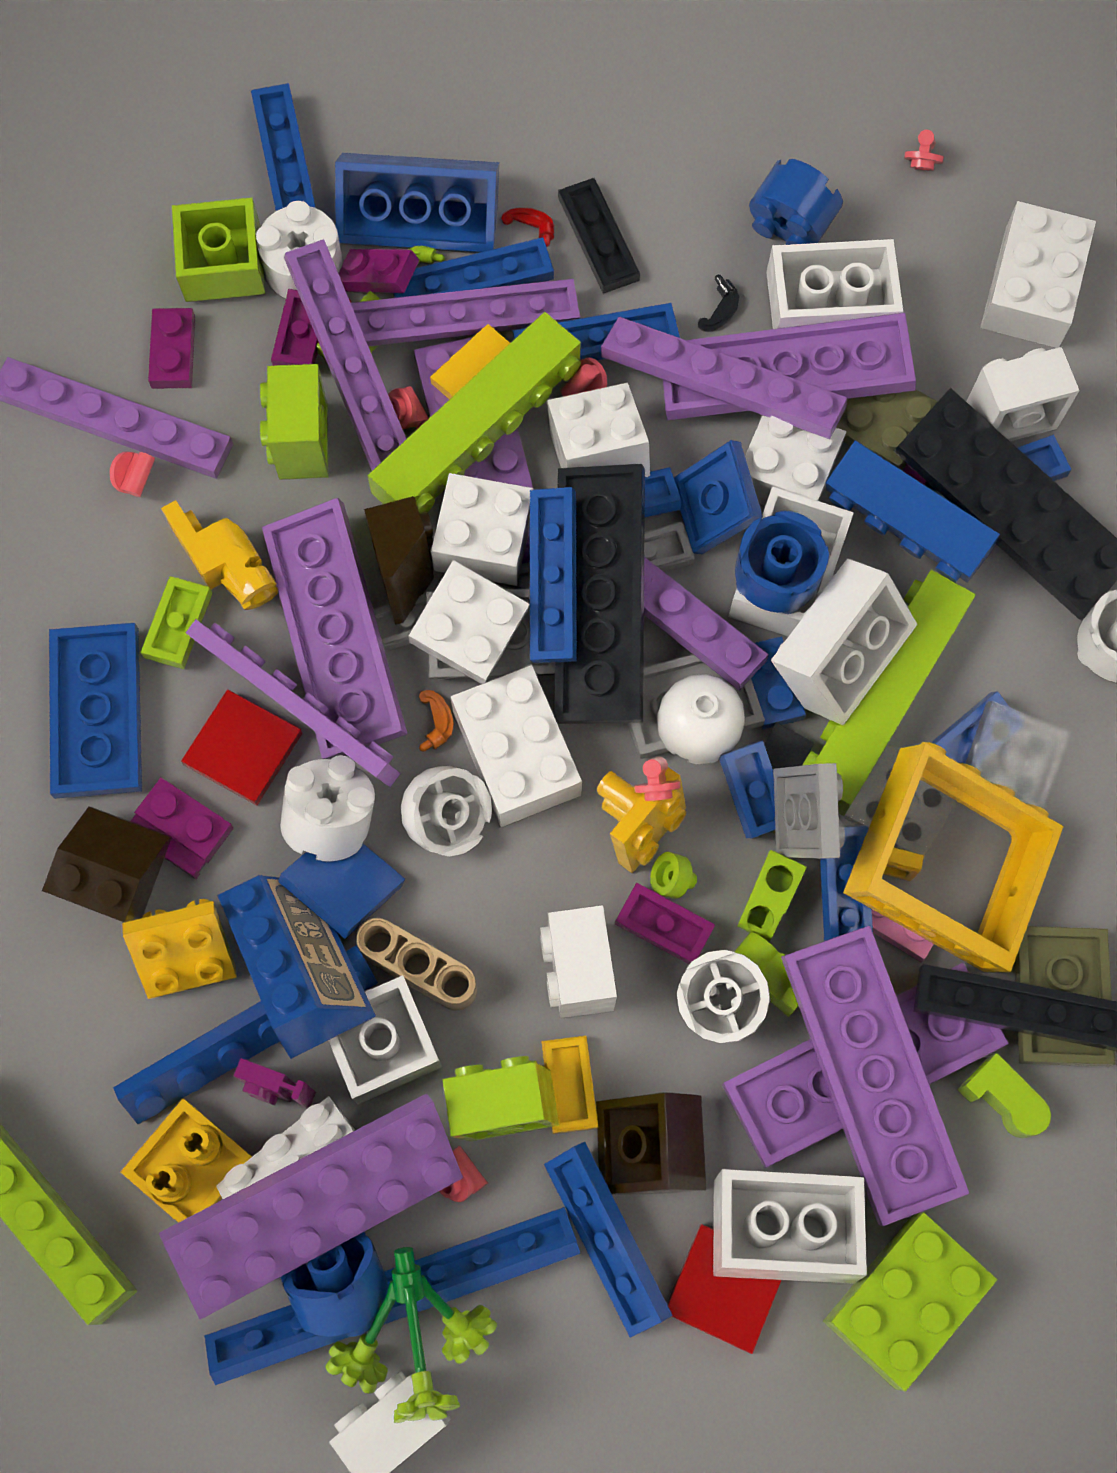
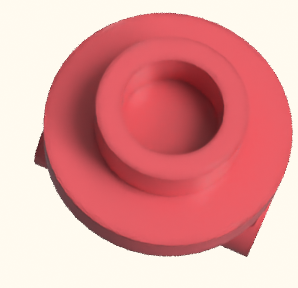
(924, 158)
(587, 378)
(408, 407)
(130, 472)
(657, 786)
(469, 1184)

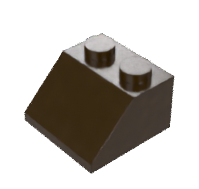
(403, 552)
(107, 865)
(651, 1144)

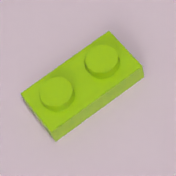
(176, 612)

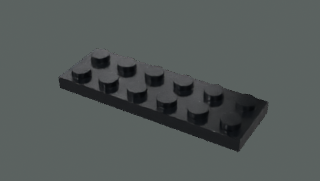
(1014, 497)
(610, 540)

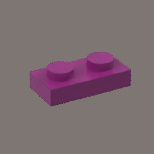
(378, 270)
(295, 336)
(171, 348)
(664, 924)

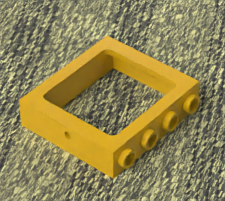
(1020, 878)

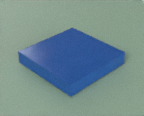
(717, 497)
(342, 890)

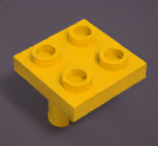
(640, 821)
(179, 949)
(184, 1162)

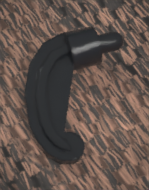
(726, 307)

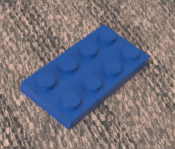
(94, 710)

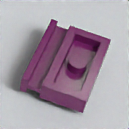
(193, 827)
(270, 1085)

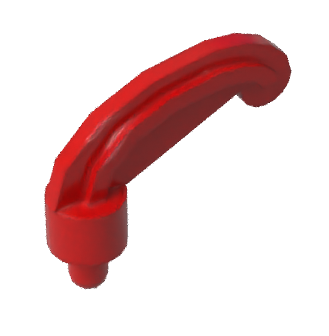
(533, 218)

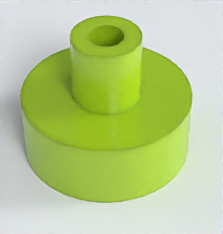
(672, 875)

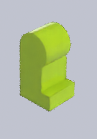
(771, 895)
(773, 969)
(1021, 1107)

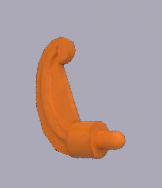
(442, 720)

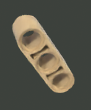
(405, 945)

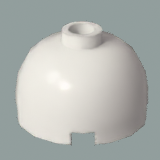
(700, 718)
(446, 810)
(723, 996)

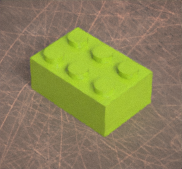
(910, 1301)

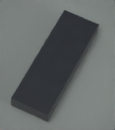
(598, 235)

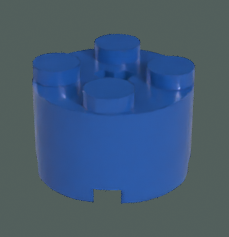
(794, 203)
(776, 585)
(338, 1289)

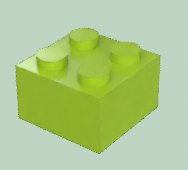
(217, 249)
(295, 421)
(500, 1100)

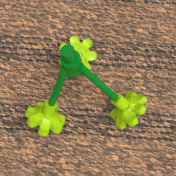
(461, 1333)

